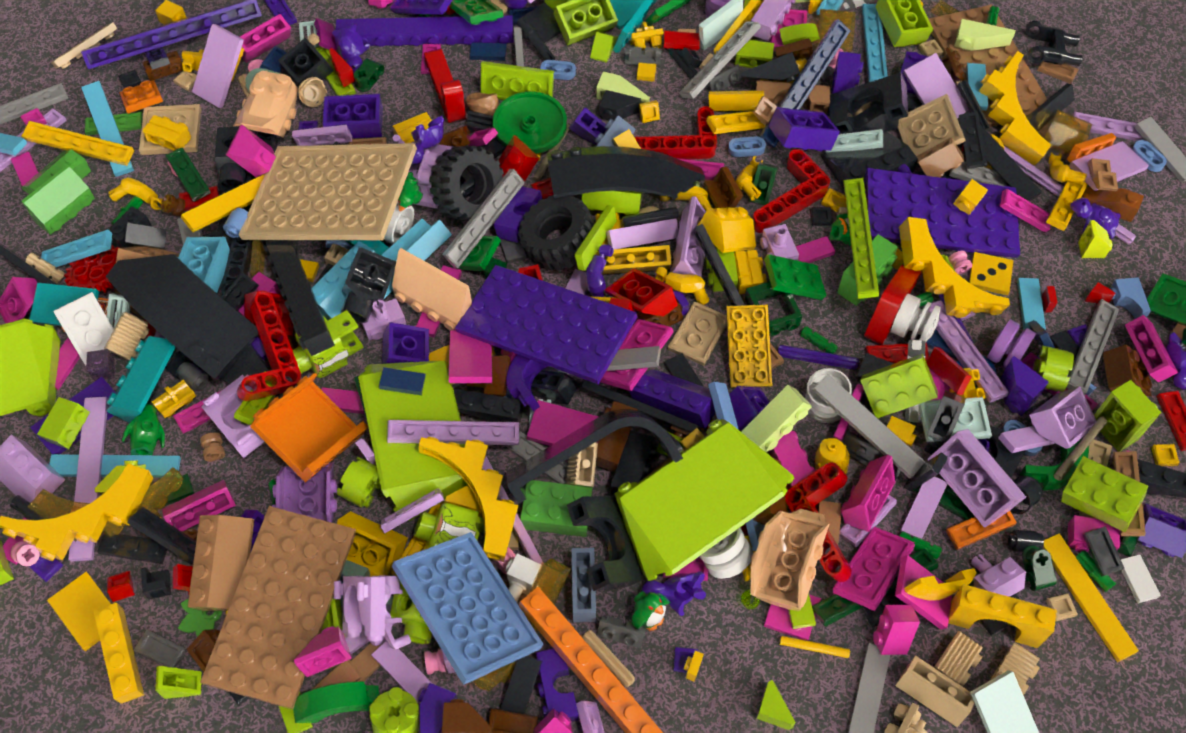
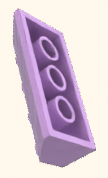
(688, 253)
(978, 478)

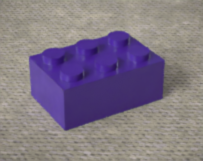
(359, 112)
(803, 129)

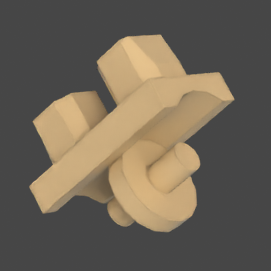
(910, 718)

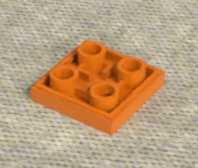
(140, 96)

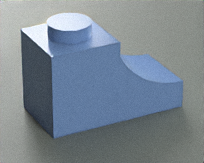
(1130, 296)

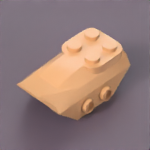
(269, 104)
(787, 558)

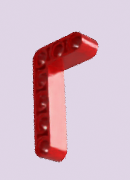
(448, 90)
(687, 146)
(812, 188)
(890, 303)
(273, 351)
(808, 499)

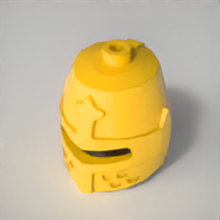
(832, 451)

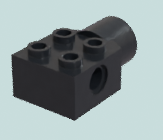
(229, 172)
(366, 283)

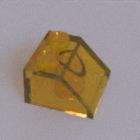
(826, 19)
(1067, 131)

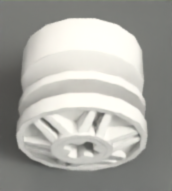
(915, 319)
(820, 409)

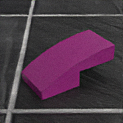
(325, 35)

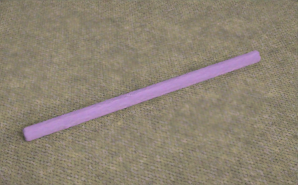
(1056, 188)

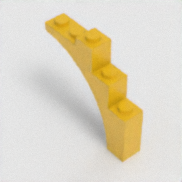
(1006, 110)
(959, 295)
(468, 464)
(55, 535)

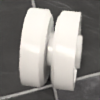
(399, 224)
(728, 556)

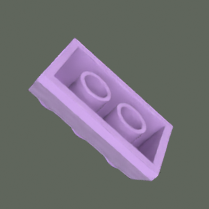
(1064, 417)
(25, 470)

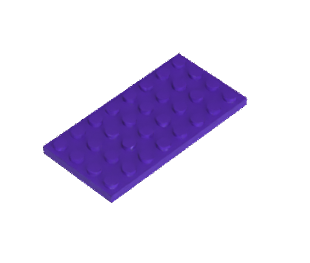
(900, 195)
(547, 323)

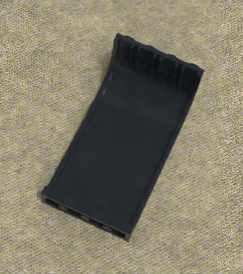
(581, 439)

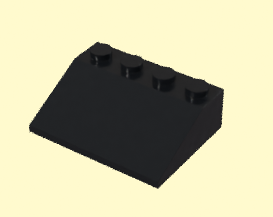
(853, 164)

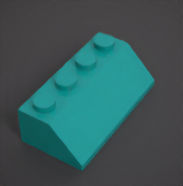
(140, 378)

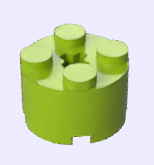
(1054, 367)
(359, 483)
(395, 712)

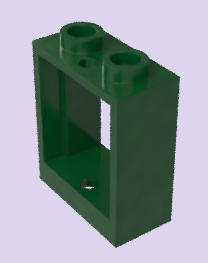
(765, 291)

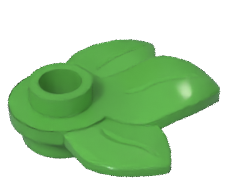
(197, 620)

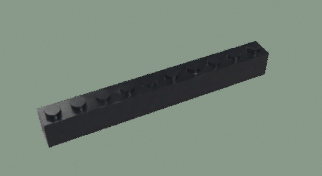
(298, 296)

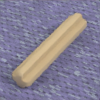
(609, 658)

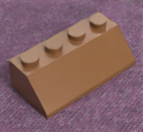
(219, 560)

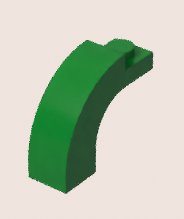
(1045, 473)
(334, 699)

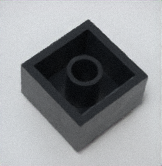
(305, 62)

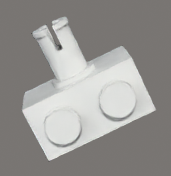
(521, 575)

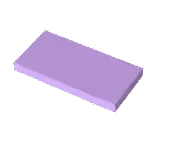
(217, 65)
(932, 81)
(1122, 162)

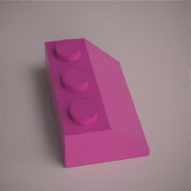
(869, 493)

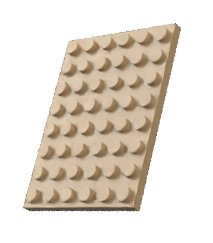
(329, 192)

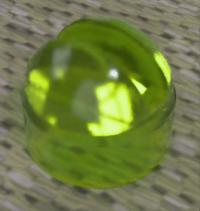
(746, 599)

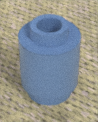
(235, 222)

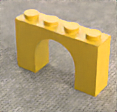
(1032, 620)

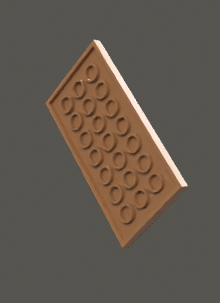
(945, 32)
(278, 607)

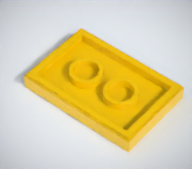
(75, 608)

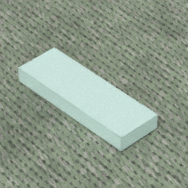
(858, 141)

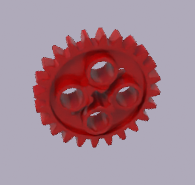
(92, 271)

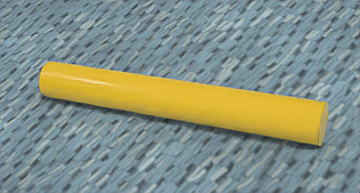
(816, 647)

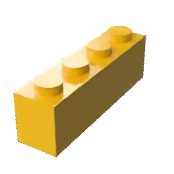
(639, 258)
(118, 653)

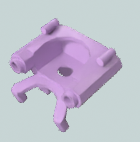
(425, 170)
(221, 410)
(366, 605)

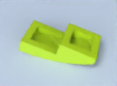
(799, 32)

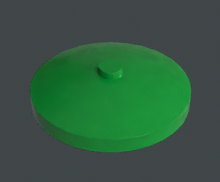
(533, 118)

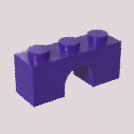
(509, 221)
(550, 670)

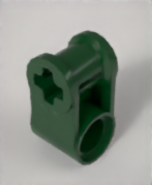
(368, 74)
(1038, 568)

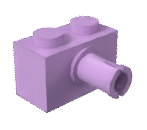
(779, 242)
(381, 316)
(1002, 578)

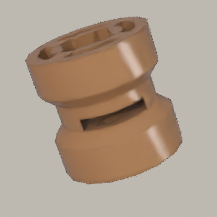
(212, 447)

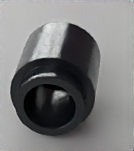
(1022, 538)

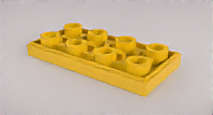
(749, 346)

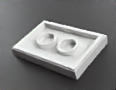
(85, 324)

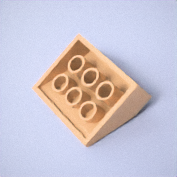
(430, 290)

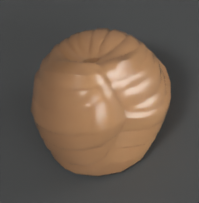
(482, 103)

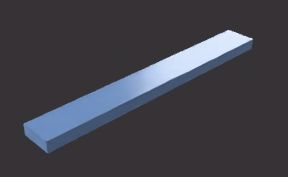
(724, 410)

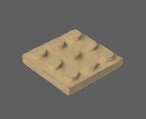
(187, 114)
(930, 125)

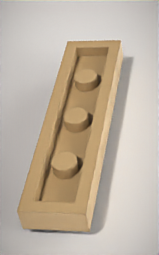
(64, 60)

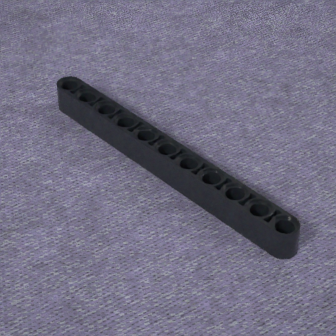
(238, 248)

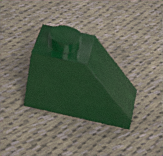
(765, 181)

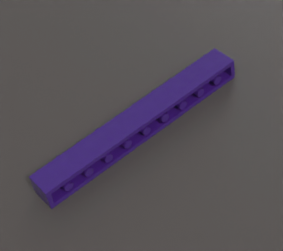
(430, 30)
(170, 33)

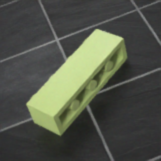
(777, 418)

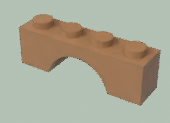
(816, 101)

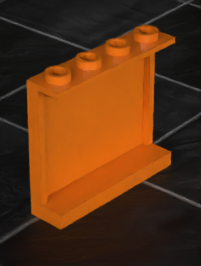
(306, 428)

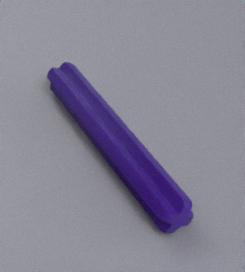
(818, 357)

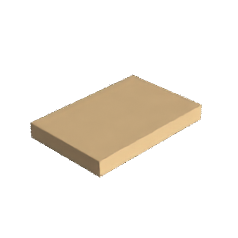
(698, 333)

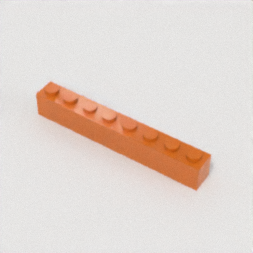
(586, 664)

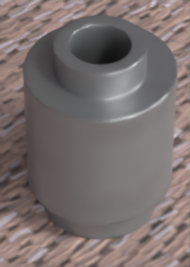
(192, 375)

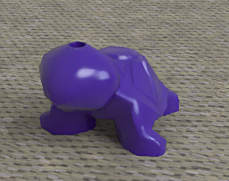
(350, 45)
(427, 138)
(1102, 215)
(1178, 357)
(678, 589)

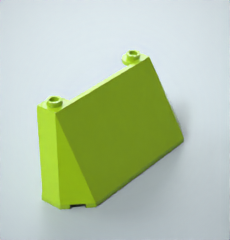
(28, 367)
(401, 468)
(699, 499)

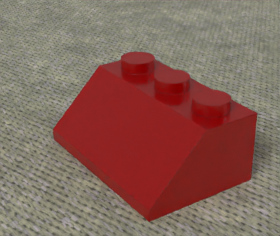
(645, 293)

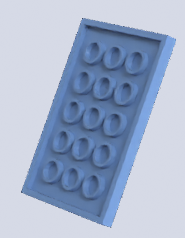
(467, 607)

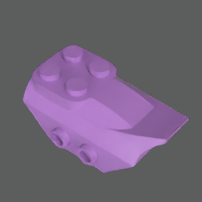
(310, 498)

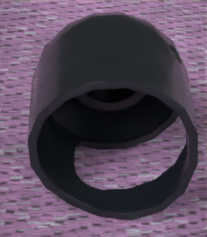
(1031, 489)

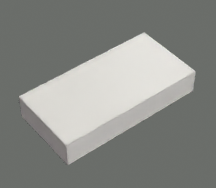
(1139, 579)

